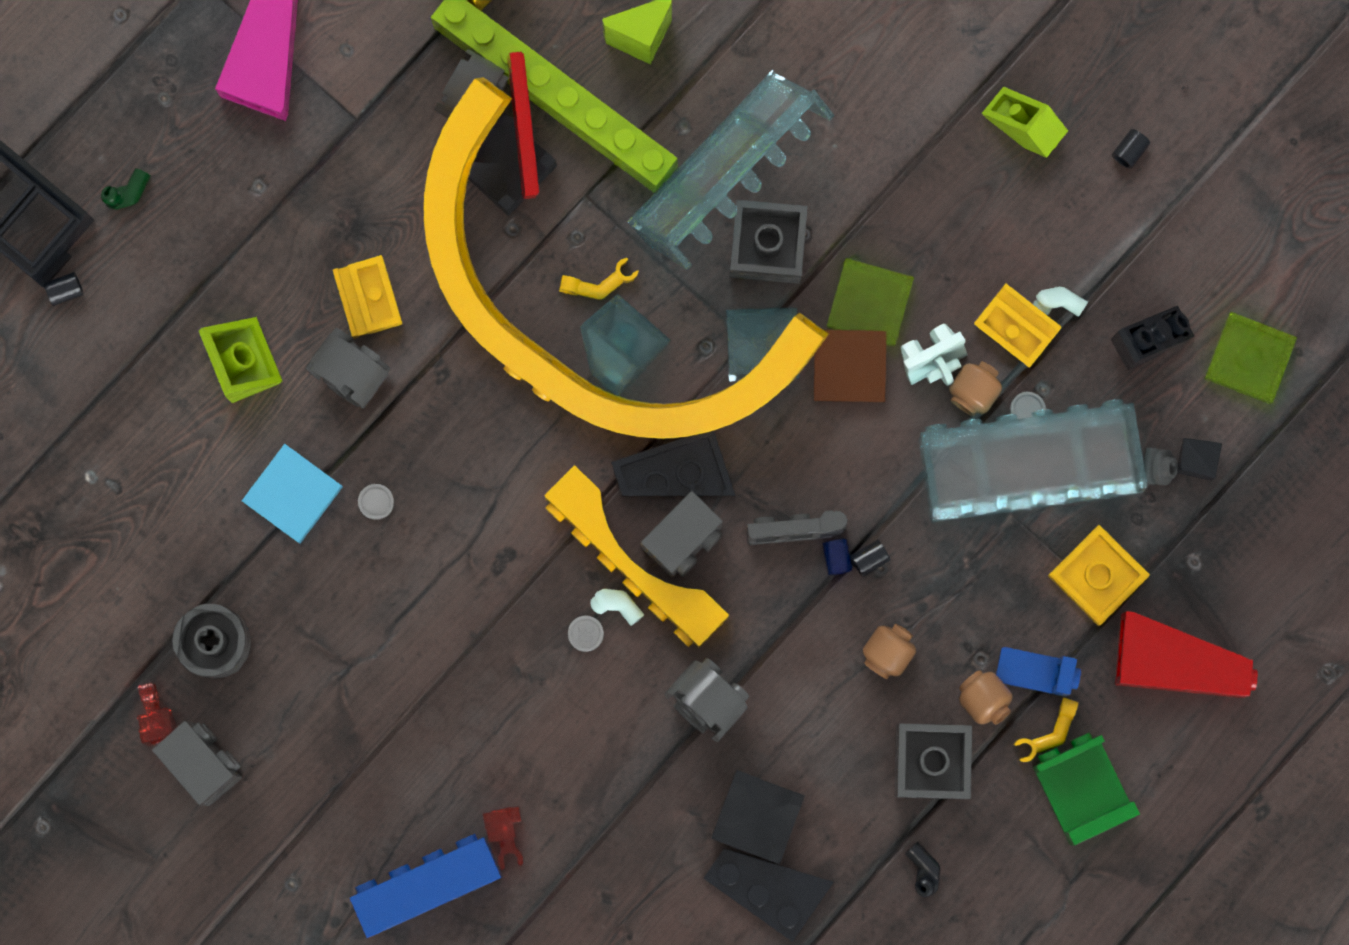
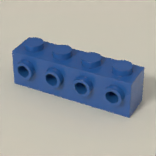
(426, 886)

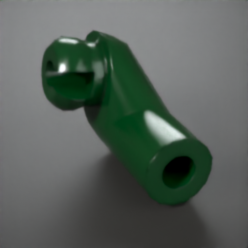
(126, 195)

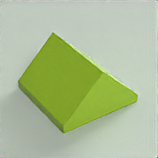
(639, 29)
(240, 358)

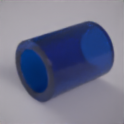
(837, 557)

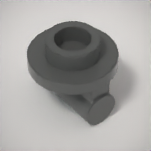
(1159, 466)

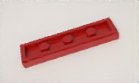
(523, 125)

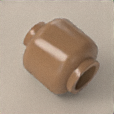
(975, 388)
(889, 651)
(985, 698)

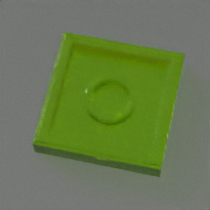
(870, 299)
(1250, 358)

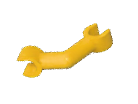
(575, 286)
(1065, 716)

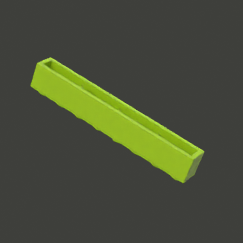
(559, 95)

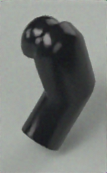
(927, 872)

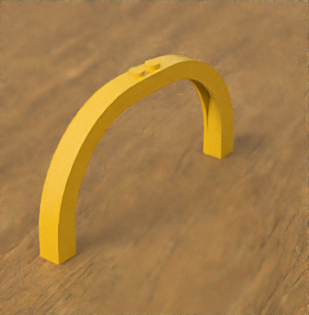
(523, 357)

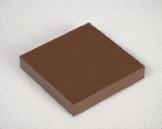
(851, 366)

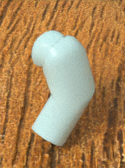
(1059, 297)
(616, 601)

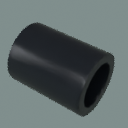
(1131, 148)
(63, 289)
(870, 558)

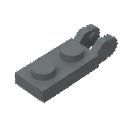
(797, 528)

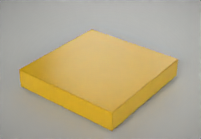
(1098, 575)

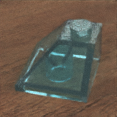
(752, 335)
(620, 344)

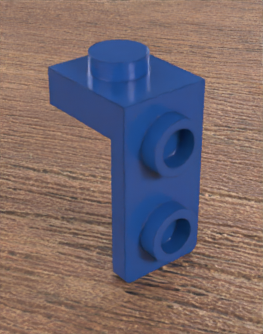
(1038, 671)

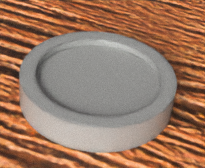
(1025, 404)
(376, 501)
(585, 633)

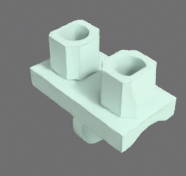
(936, 360)

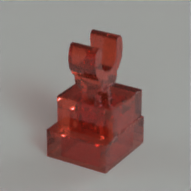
(156, 722)
(501, 826)

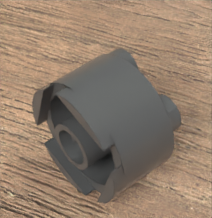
(463, 77)
(348, 369)
(200, 624)
(707, 698)

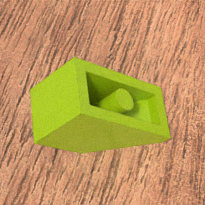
(1026, 121)

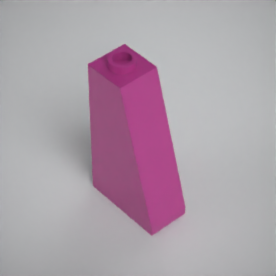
(262, 58)

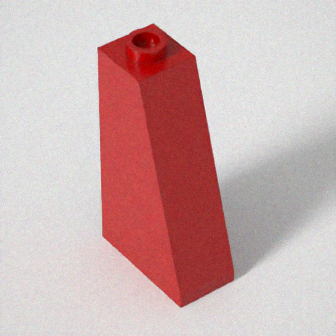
(1172, 660)

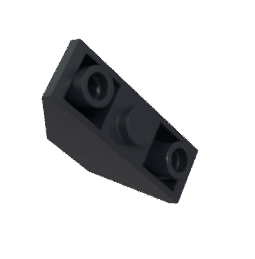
(1152, 337)

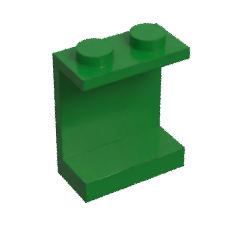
(1084, 789)

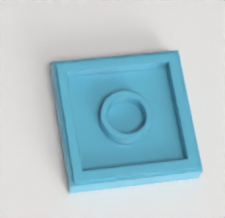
(292, 493)

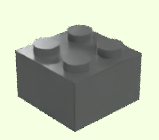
(768, 241)
(682, 536)
(933, 761)
(198, 763)

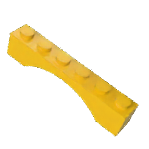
(688, 609)

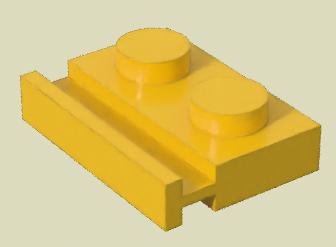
(367, 297)
(1017, 325)

